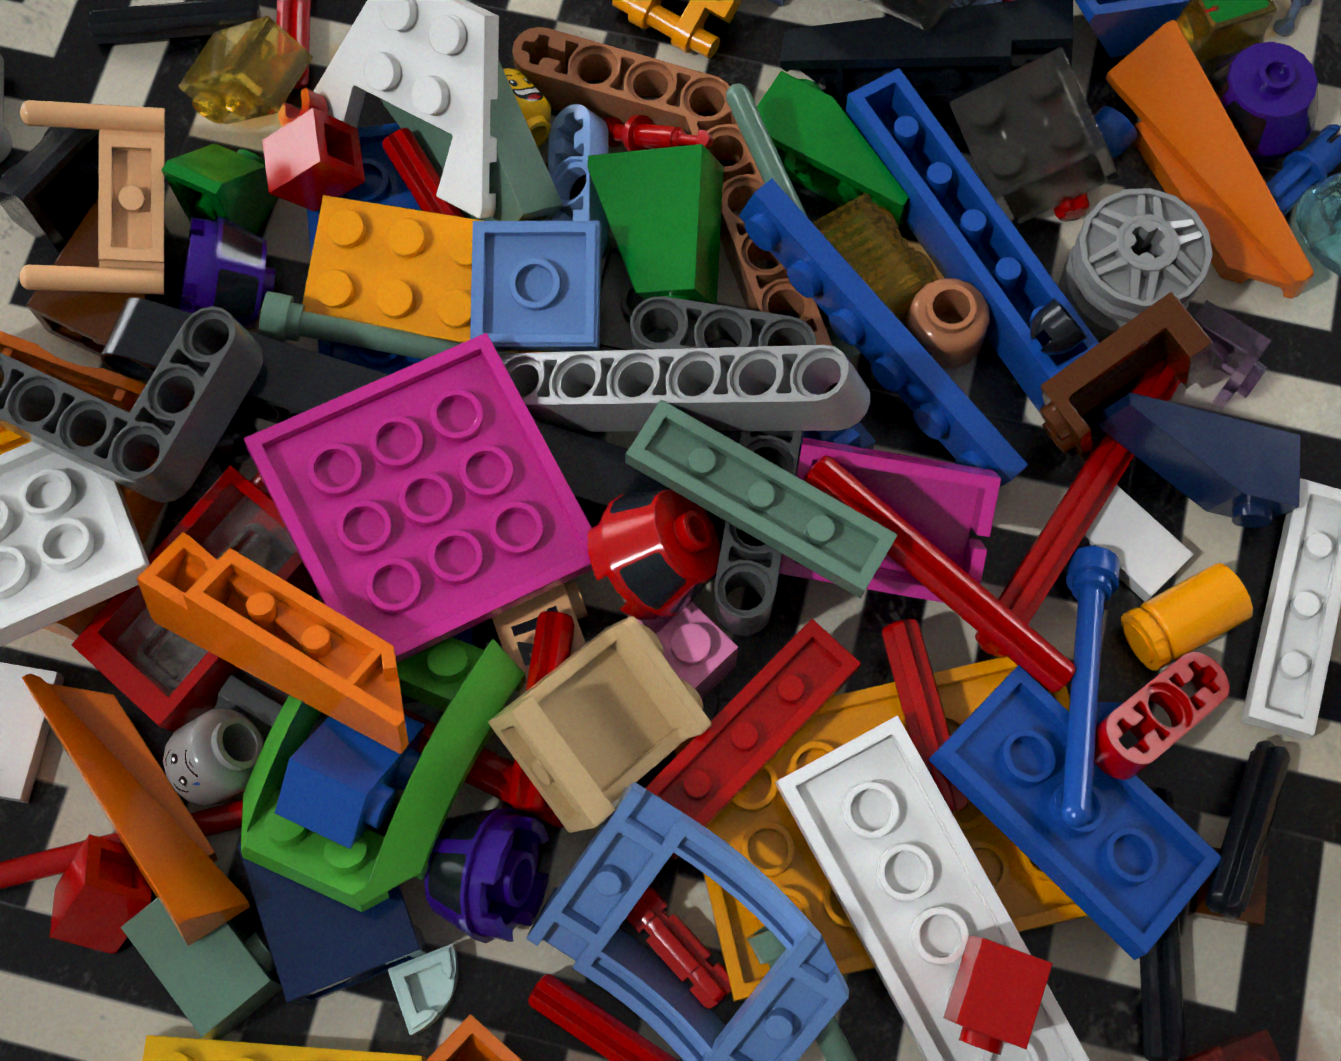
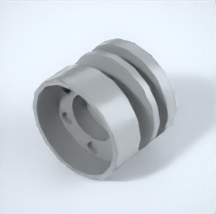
(1133, 255)

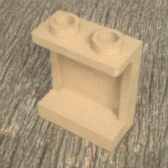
(600, 722)

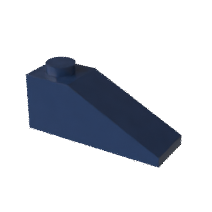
(1211, 458)

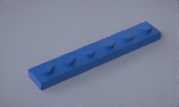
(877, 333)

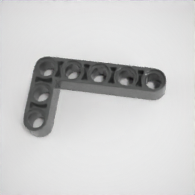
(697, 326)
(158, 424)

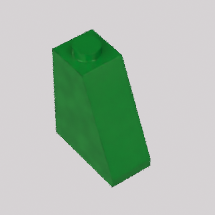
(664, 217)

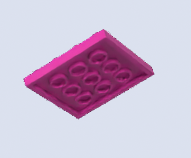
(425, 499)

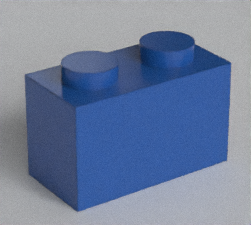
(345, 781)

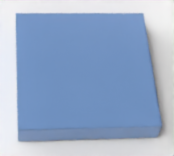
(537, 284)

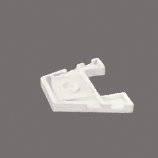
(436, 65)

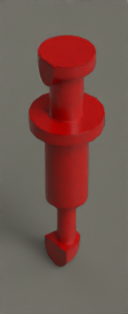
(642, 134)

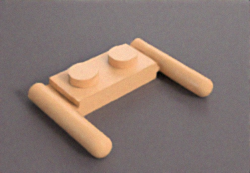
(128, 199)

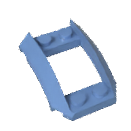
(609, 879)

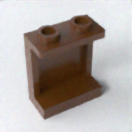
(1155, 335)

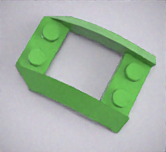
(450, 676)

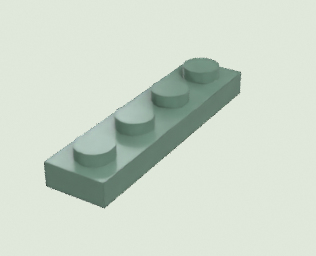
(760, 498)

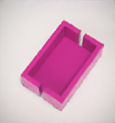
(931, 495)

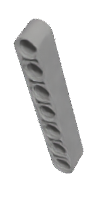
(624, 386)

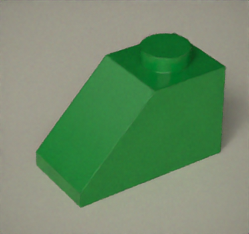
(222, 184)

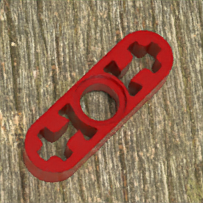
(1152, 735)

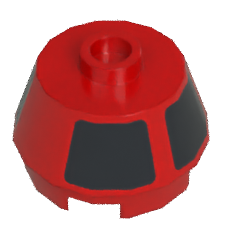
(654, 551)

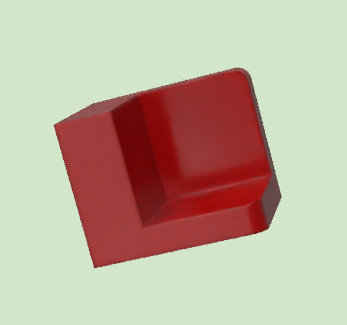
(98, 896)

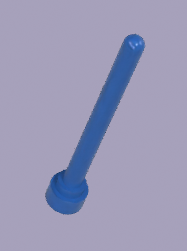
(1092, 579)

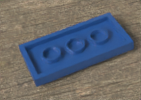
(1124, 867)

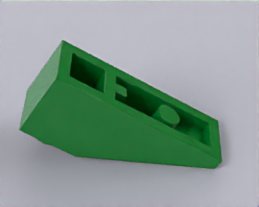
(825, 147)

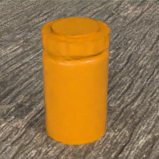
(1187, 616)

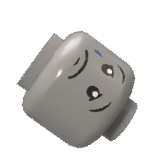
(212, 756)

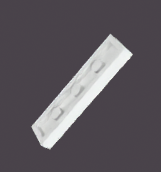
(1299, 618)

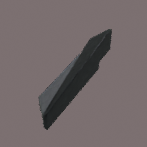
(955, 57)

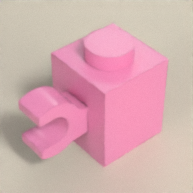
(695, 648)

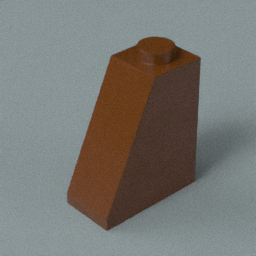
(87, 316)

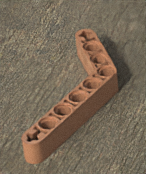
(561, 70)

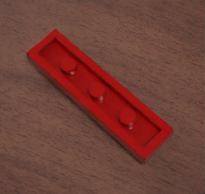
(755, 725)

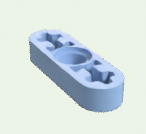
(572, 138)

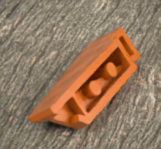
(1205, 162)
(278, 636)
(141, 806)

